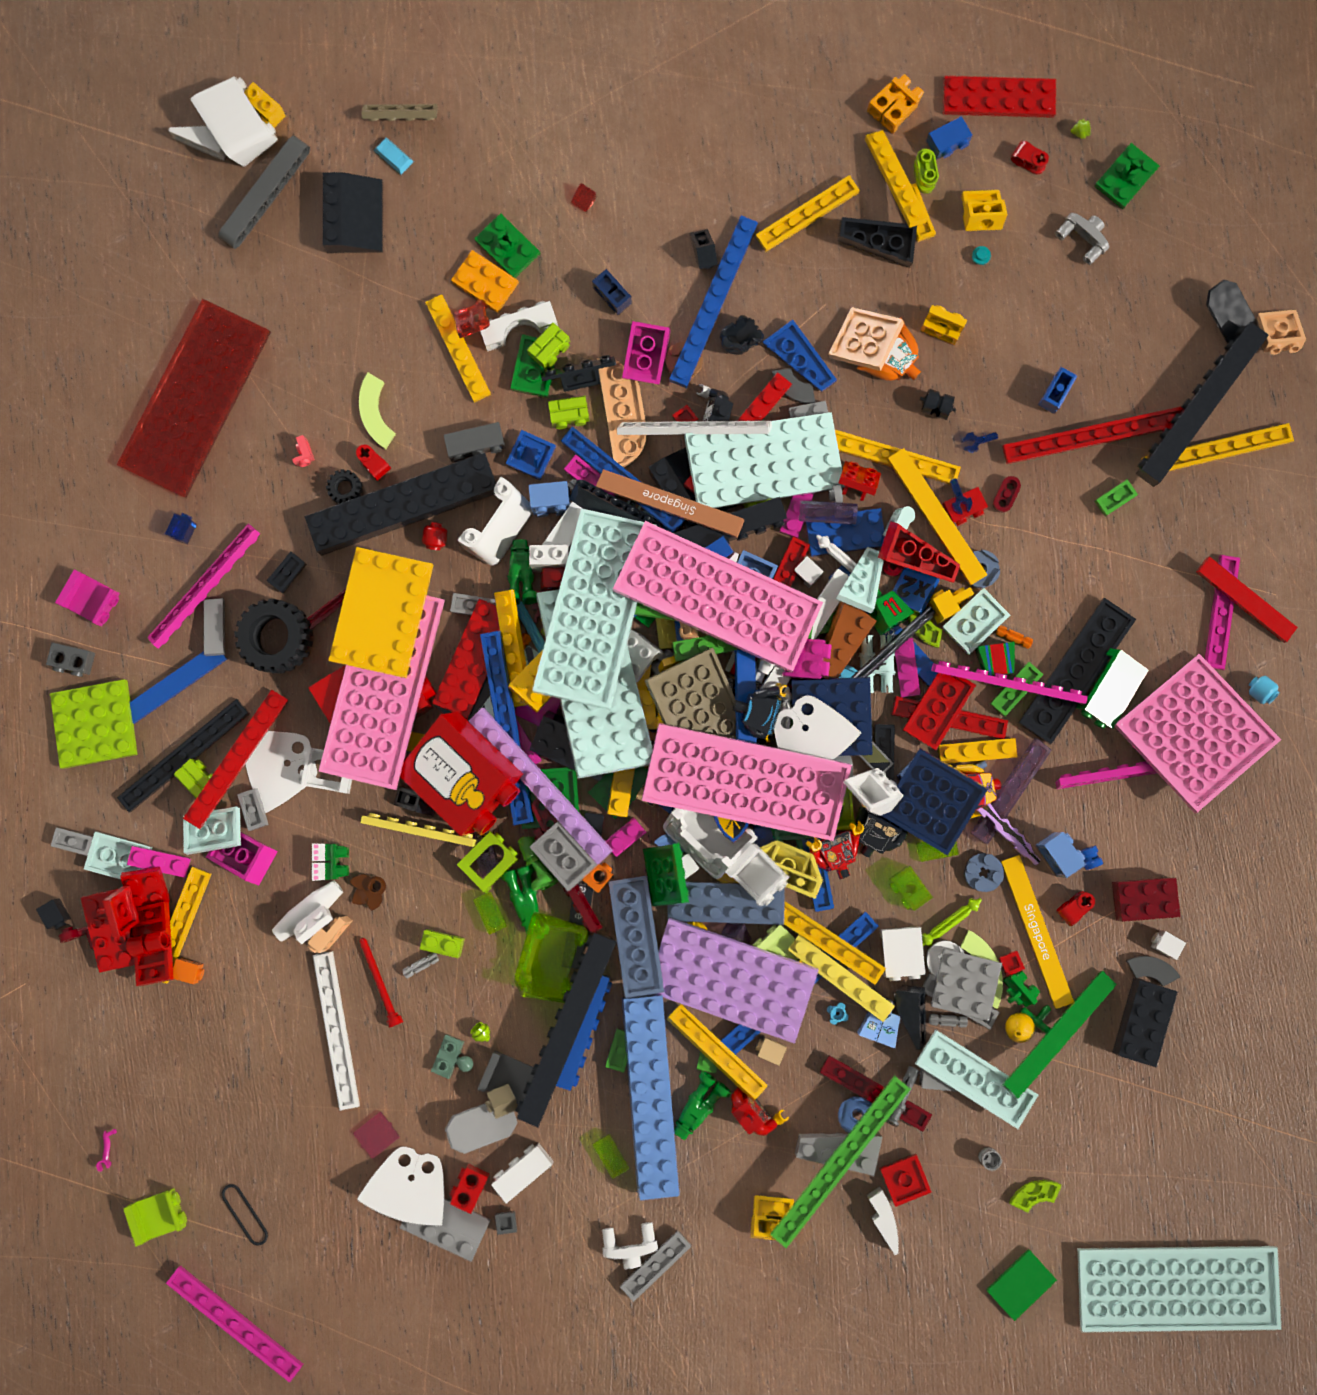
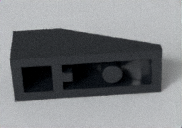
(912, 1011)

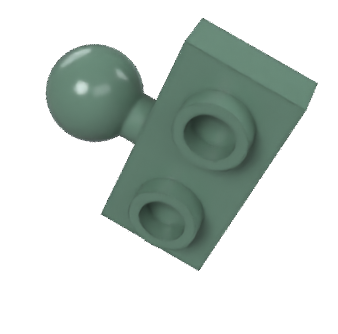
(449, 1056)

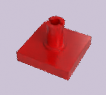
(120, 911)

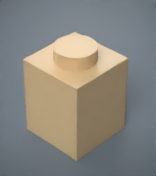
(770, 1050)

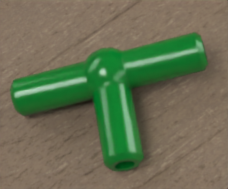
(1038, 1020)

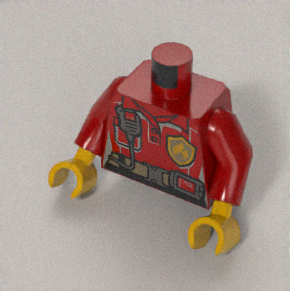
(837, 853)
(753, 1115)

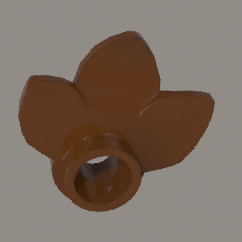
(365, 891)

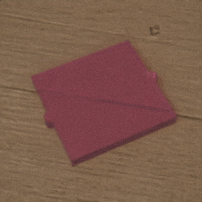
(376, 1135)

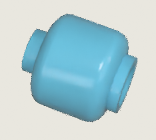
(1263, 689)

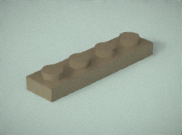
(396, 111)

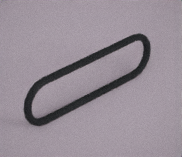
(252, 1211)

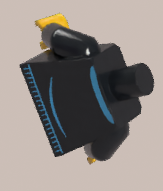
(761, 710)

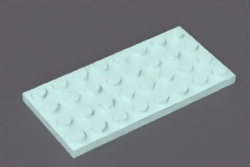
(747, 468)

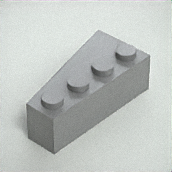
(820, 1147)

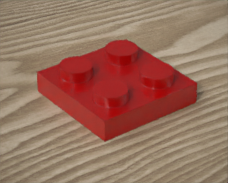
(146, 886)
(905, 1180)

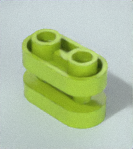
(926, 171)

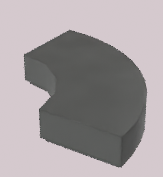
(799, 391)
(1153, 968)

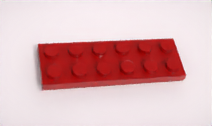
(999, 96)
(468, 668)

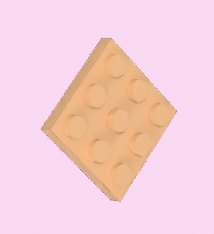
(866, 338)

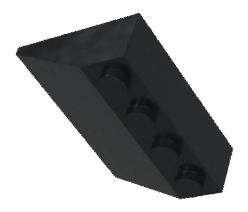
(352, 213)
(672, 473)

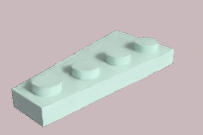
(863, 582)

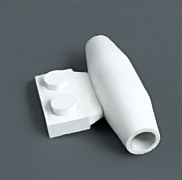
(309, 914)

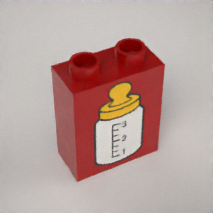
(461, 774)

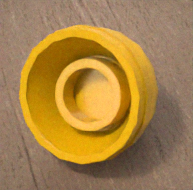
(1020, 1027)

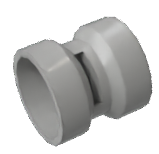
(993, 1160)

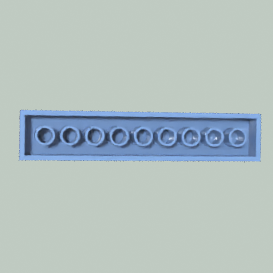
(650, 1097)

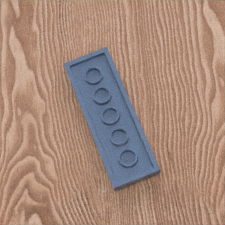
(727, 905)
(636, 937)

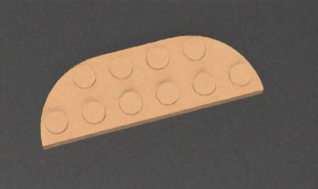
(622, 404)

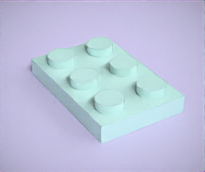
(976, 621)
(217, 833)
(110, 855)

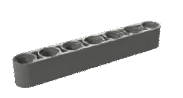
(264, 192)

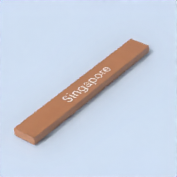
(670, 503)

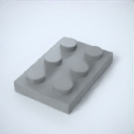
(563, 856)

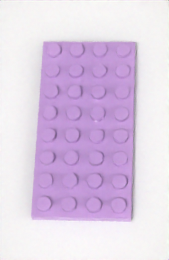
(734, 980)

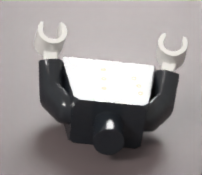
(718, 405)

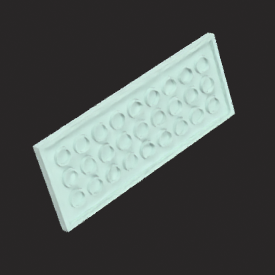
(589, 618)
(601, 737)
(1179, 1289)

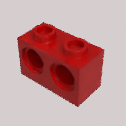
(473, 1190)

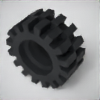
(344, 476)

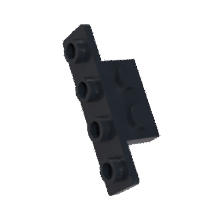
(579, 375)

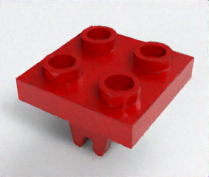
(859, 478)

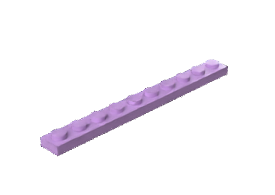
(543, 787)

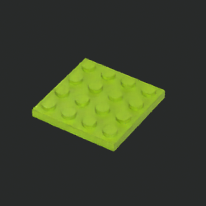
(93, 724)

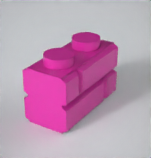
(625, 837)

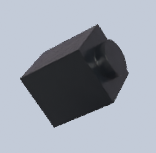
(53, 914)

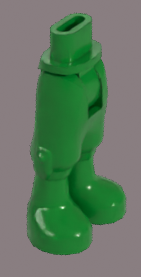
(521, 571)
(524, 901)
(696, 1108)

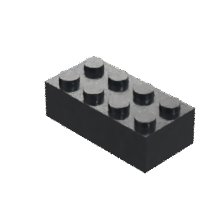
(553, 741)
(1144, 1022)

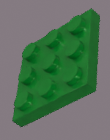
(566, 782)
(665, 875)

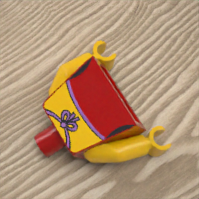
(983, 778)

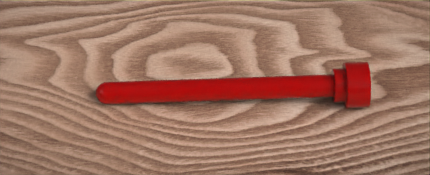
(393, 1017)

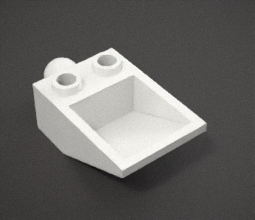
(875, 791)

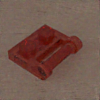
(466, 321)

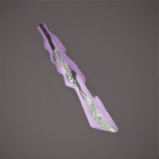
(1011, 834)

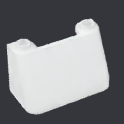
(234, 120)
(501, 529)
(705, 842)

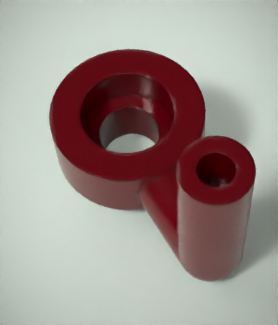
(69, 934)

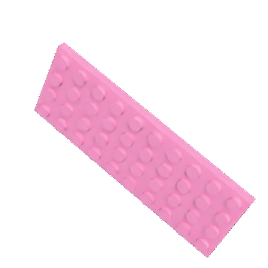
(718, 596)
(378, 713)
(746, 782)

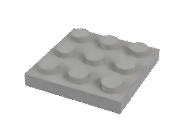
(966, 984)

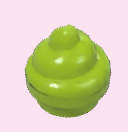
(1081, 129)
(480, 1032)

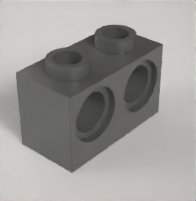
(71, 656)

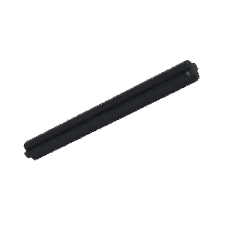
(895, 643)

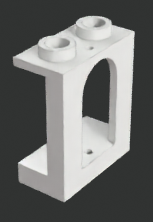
(308, 779)

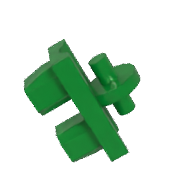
(1018, 991)

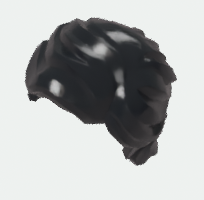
(740, 336)

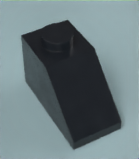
(704, 249)
(412, 801)

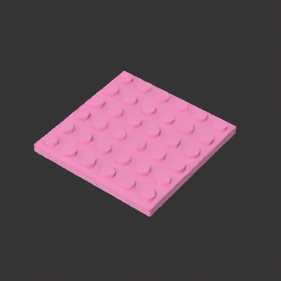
(1197, 733)

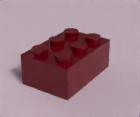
(1146, 899)

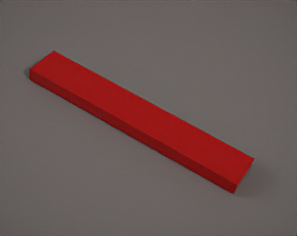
(1246, 599)
(964, 721)

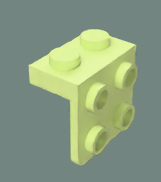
(777, 941)

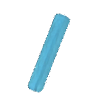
(530, 627)

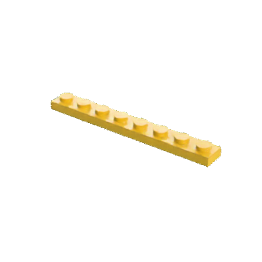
(623, 779)

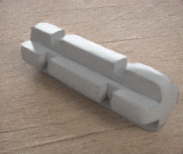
(420, 965)
(948, 1020)

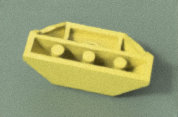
(798, 865)

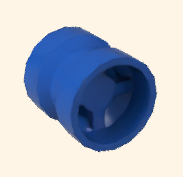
(1091, 856)

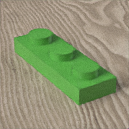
(1010, 697)

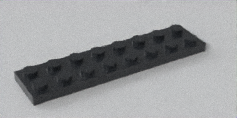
(1078, 669)

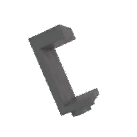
(506, 1070)

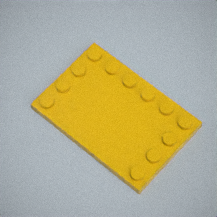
(381, 612)

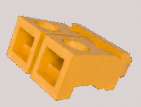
(895, 103)

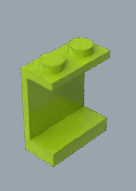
(155, 1216)

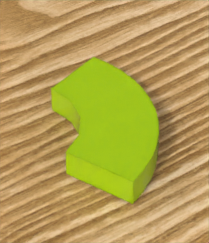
(928, 632)
(1035, 1192)

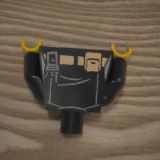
(878, 833)

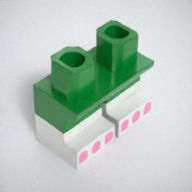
(331, 853)

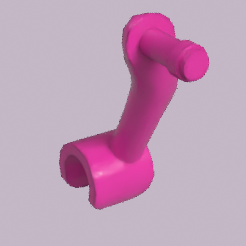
(105, 1159)

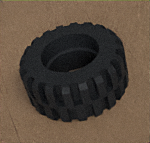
(251, 628)

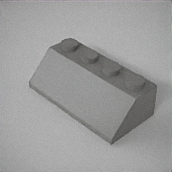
(457, 1234)

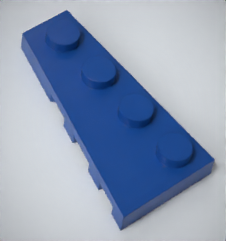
(796, 350)

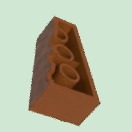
(845, 635)

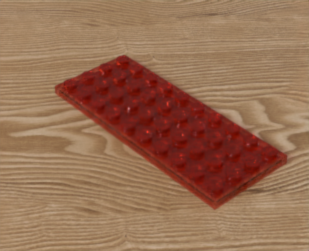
(194, 398)

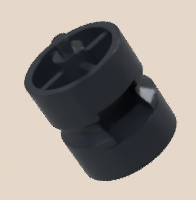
(937, 404)

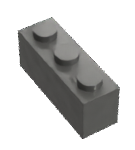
(474, 441)

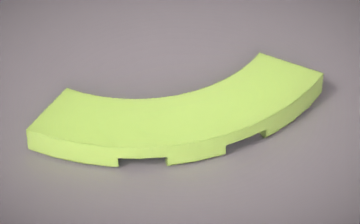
(370, 413)
(978, 947)

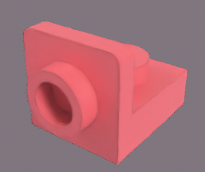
(305, 451)

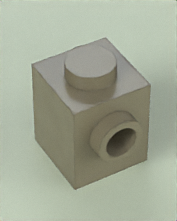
(501, 1101)

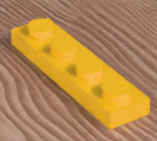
(978, 751)

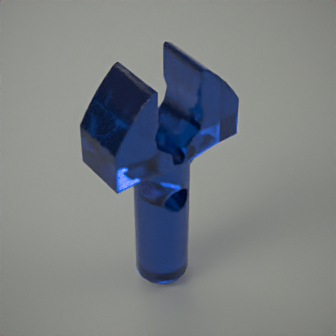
(978, 440)
(959, 498)

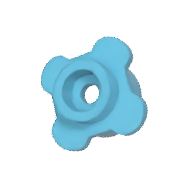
(842, 1013)

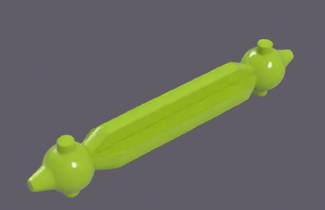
(950, 922)

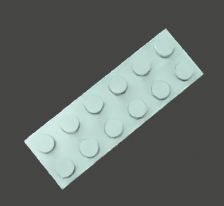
(974, 1078)

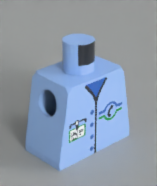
(880, 1031)

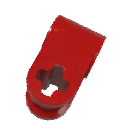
(1027, 157)
(374, 463)
(1074, 910)

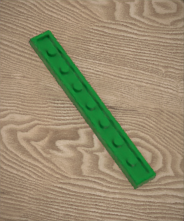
(1059, 1034)

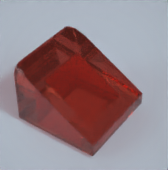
(583, 197)

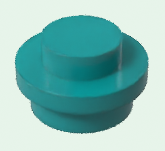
(981, 255)

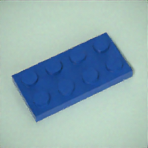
(848, 537)

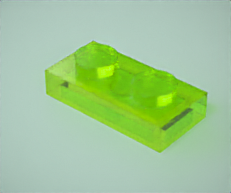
(927, 852)
(490, 913)
(610, 1156)

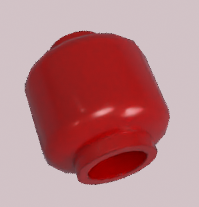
(434, 536)

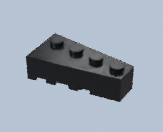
(880, 238)

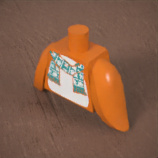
(899, 360)

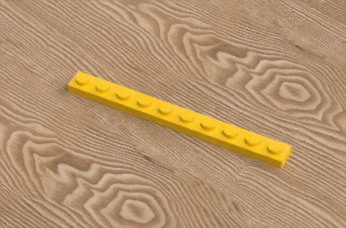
(828, 941)

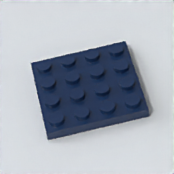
(846, 696)
(935, 801)

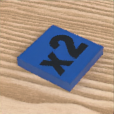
(915, 588)

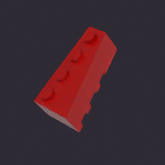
(913, 553)

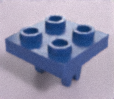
(530, 455)

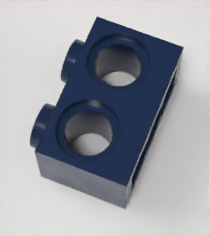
(612, 292)

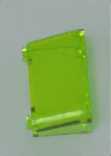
(548, 957)

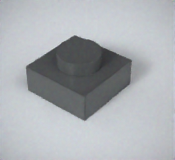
(506, 1222)

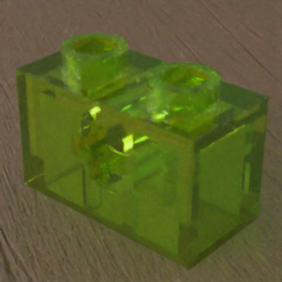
(920, 893)

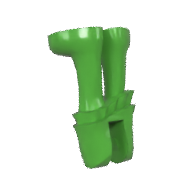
(545, 878)

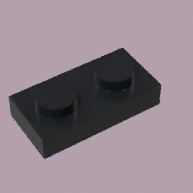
(286, 572)

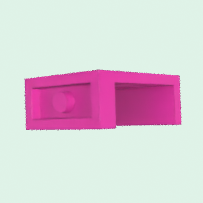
(88, 598)

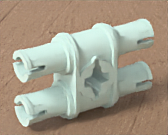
(886, 671)

